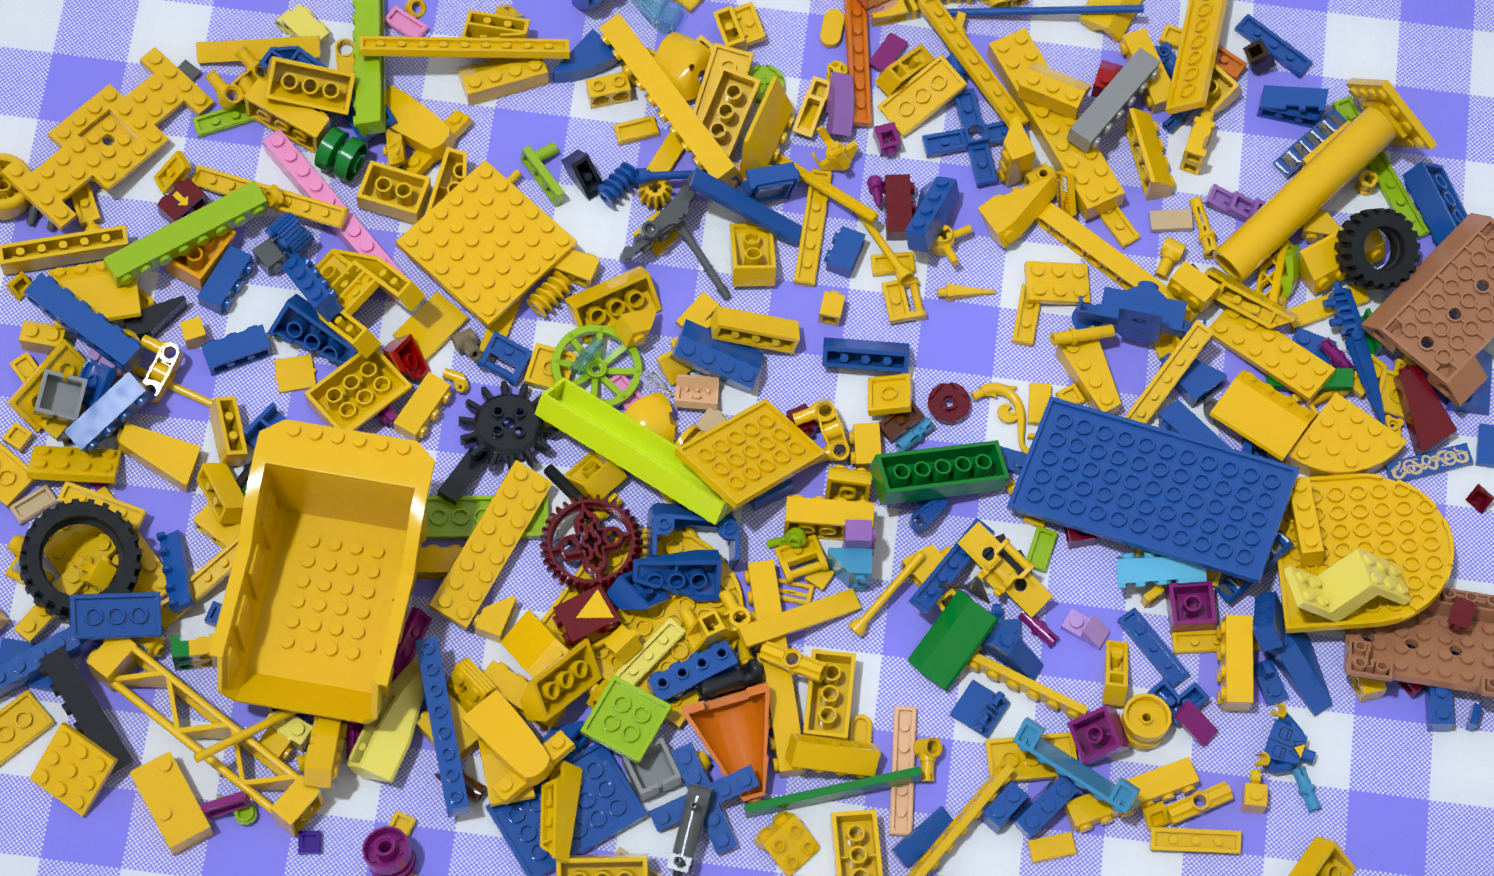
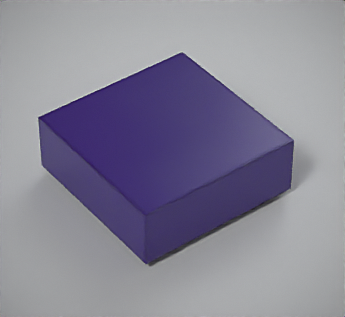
(309, 842)

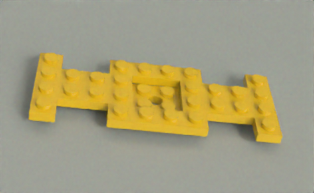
(129, 124)

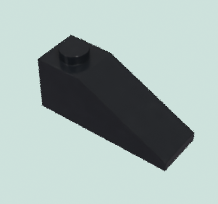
(156, 317)

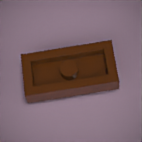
(899, 423)

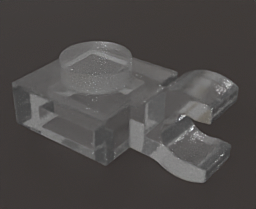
(654, 383)

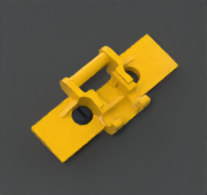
(999, 573)

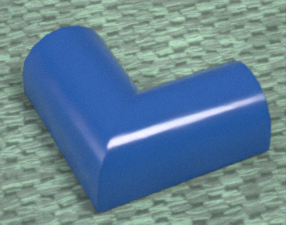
(1175, 701)

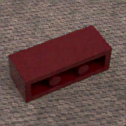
(898, 205)

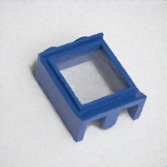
(771, 182)

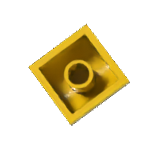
(848, 483)

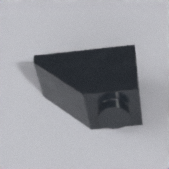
(582, 173)

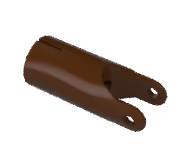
(474, 789)

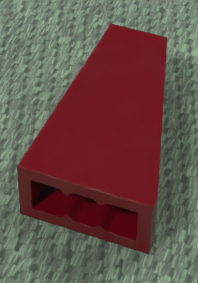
(1422, 409)

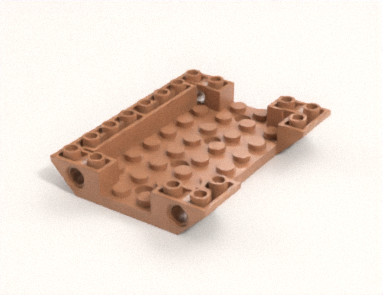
(1422, 308)
(1434, 639)

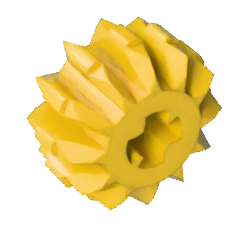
(651, 198)

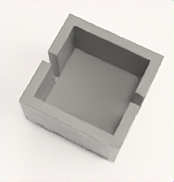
(60, 397)
(654, 772)

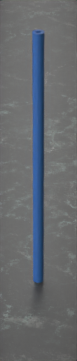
(1054, 10)

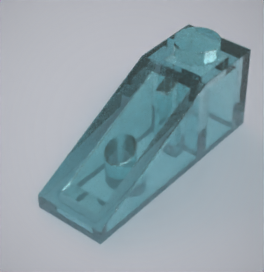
(662, 14)

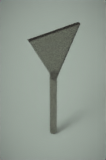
(975, 587)

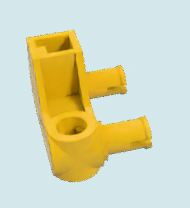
(724, 623)

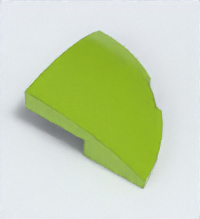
(1291, 278)

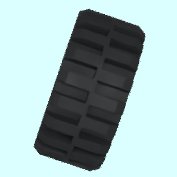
(1402, 244)

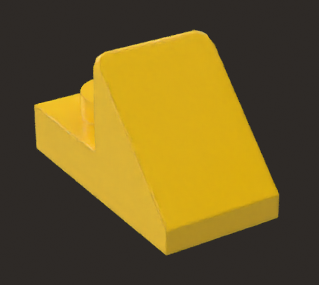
(172, 172)

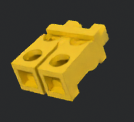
(1197, 142)

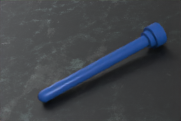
(644, 175)

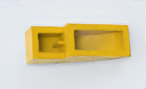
(812, 107)

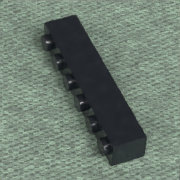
(82, 705)

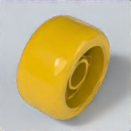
(11, 201)

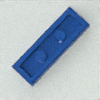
(922, 837)

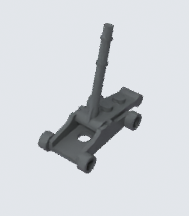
(667, 221)

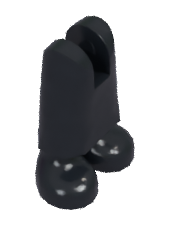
(731, 682)

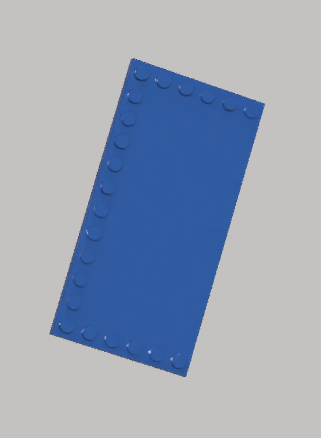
(1154, 489)

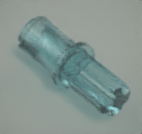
(586, 355)

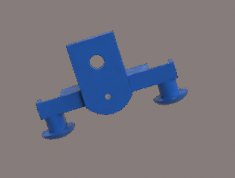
(1138, 313)

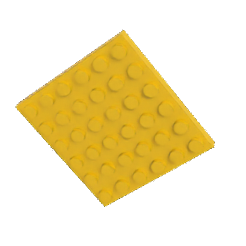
(486, 243)

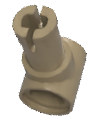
(467, 343)

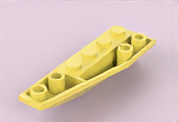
(388, 738)

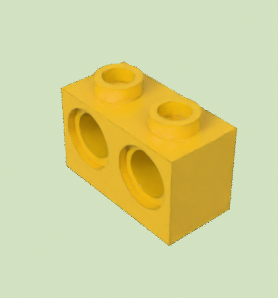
(608, 90)

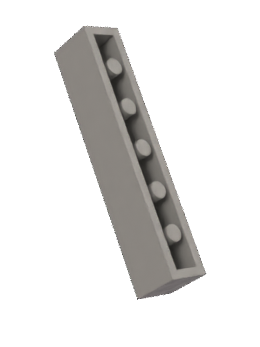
(1113, 100)

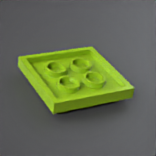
(626, 719)

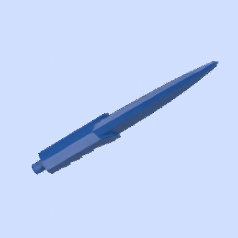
(1349, 319)

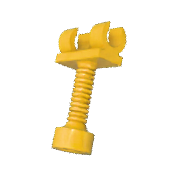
(1317, 399)

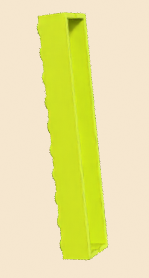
(628, 446)

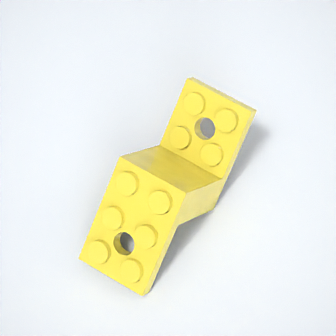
(1347, 585)

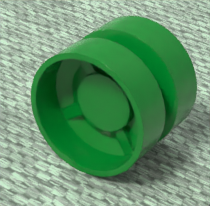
(341, 154)

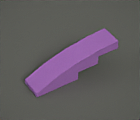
(1232, 204)

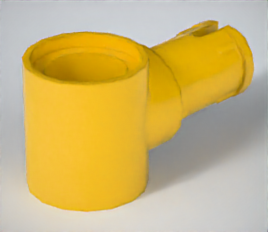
(1170, 254)
(927, 750)

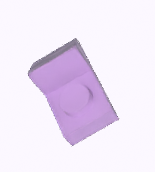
(1086, 629)

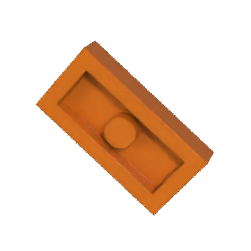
(1229, 62)

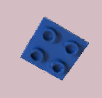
(980, 708)

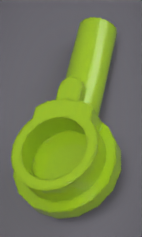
(794, 537)
(244, 816)

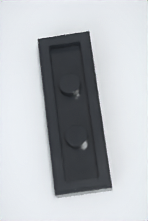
(462, 477)

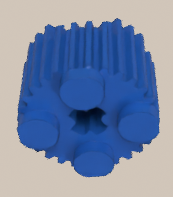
(289, 235)

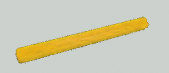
(832, 191)

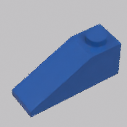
(1012, 651)

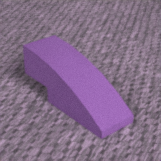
(840, 105)

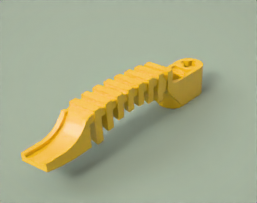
(897, 12)

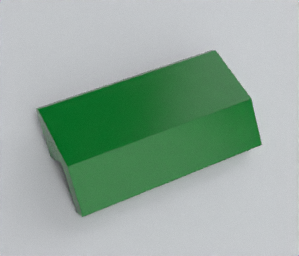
(953, 640)

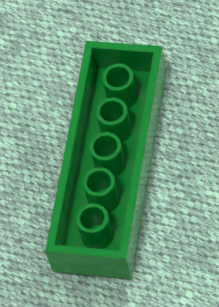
(939, 472)

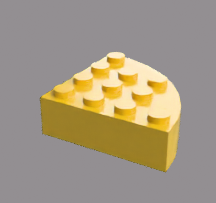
(1344, 442)

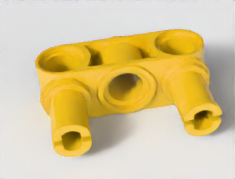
(241, 85)
(162, 369)
(830, 427)

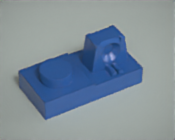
(1269, 682)

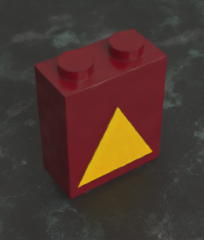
(586, 617)

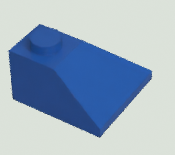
(635, 596)

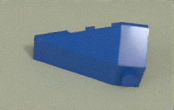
(685, 573)

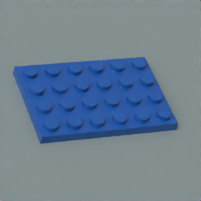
(603, 810)

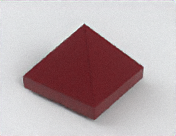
(1480, 498)

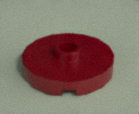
(950, 393)

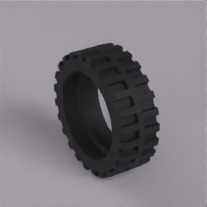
(71, 514)

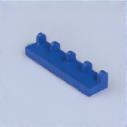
(176, 571)

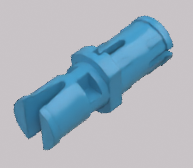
(914, 435)
(1306, 789)

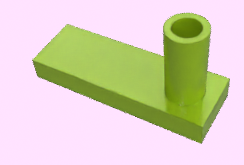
(533, 162)

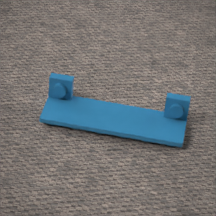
(1121, 796)

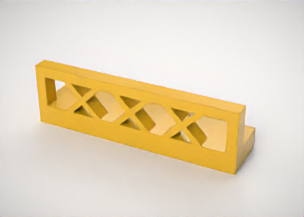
(1276, 292)

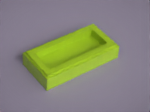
(1041, 548)

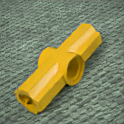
(805, 665)
(1210, 797)

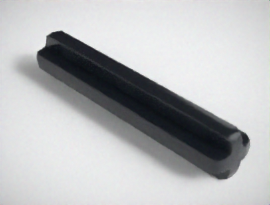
(563, 483)

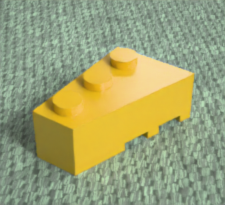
(492, 25)

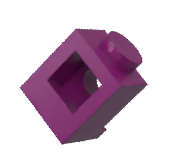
(887, 134)

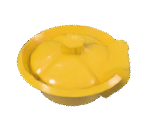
(395, 149)

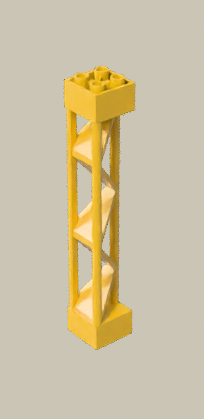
(112, 668)

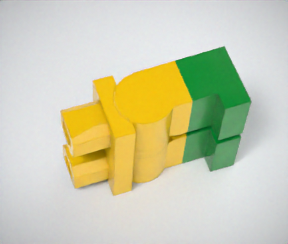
(192, 653)

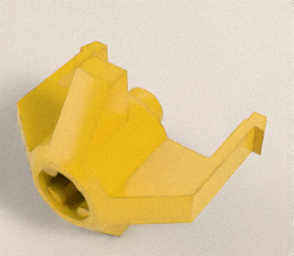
(837, 155)

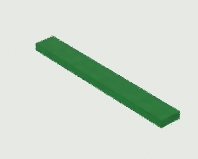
(833, 792)

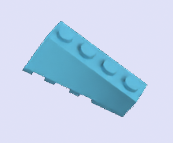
(1156, 568)

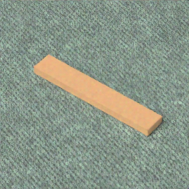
(902, 758)

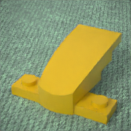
(423, 129)
(515, 745)

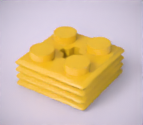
(469, 684)

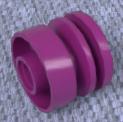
(389, 852)

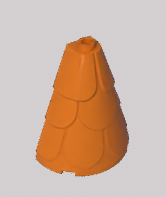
(736, 732)

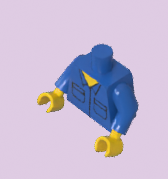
(1284, 744)

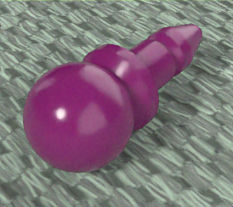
(875, 186)

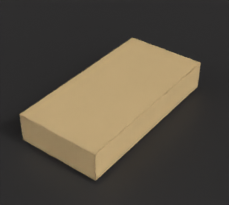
(1170, 220)
(33, 504)

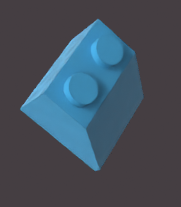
(851, 566)

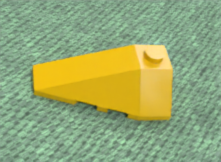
(1014, 212)

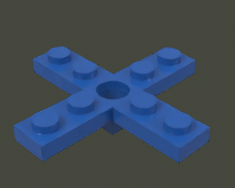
(959, 139)
(723, 790)

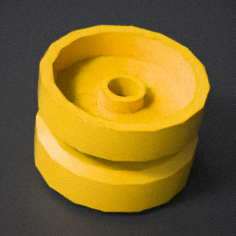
(1145, 721)

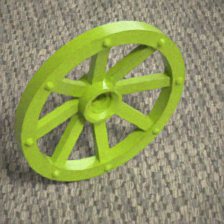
(599, 364)

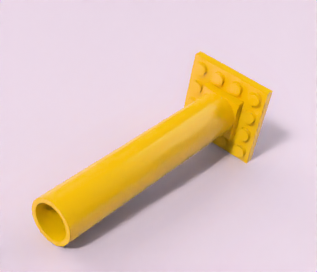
(1383, 122)

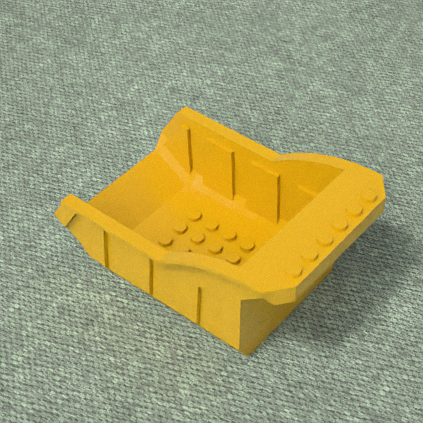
(322, 570)

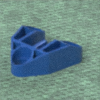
(927, 514)

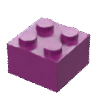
(1191, 606)
(1099, 735)

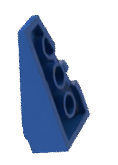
(1302, 671)

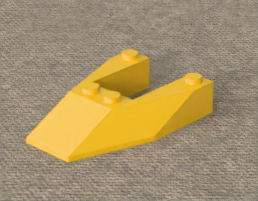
(355, 279)

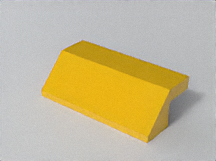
(1112, 24)

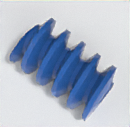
(617, 183)

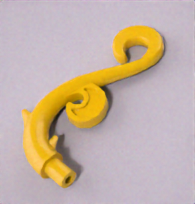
(994, 389)

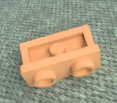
(696, 392)

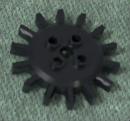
(507, 444)

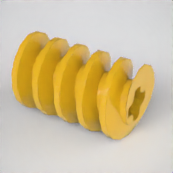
(549, 293)

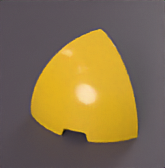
(653, 413)

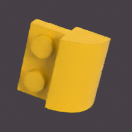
(740, 26)

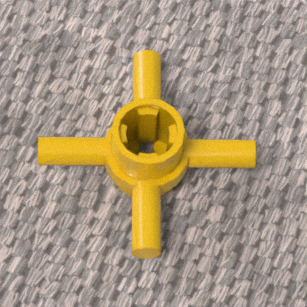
(945, 241)

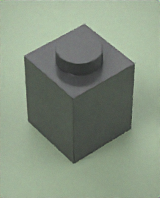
(269, 257)

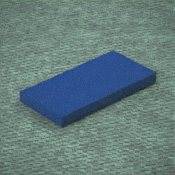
(115, 616)

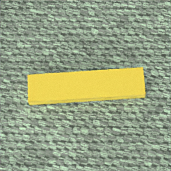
(652, 652)

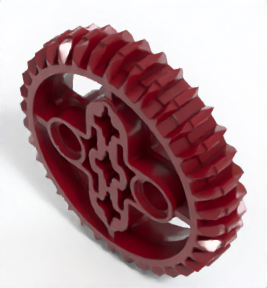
(550, 552)

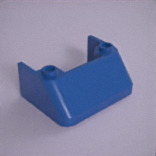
(665, 517)

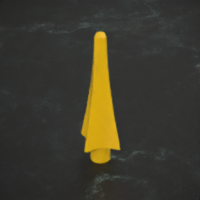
(955, 292)

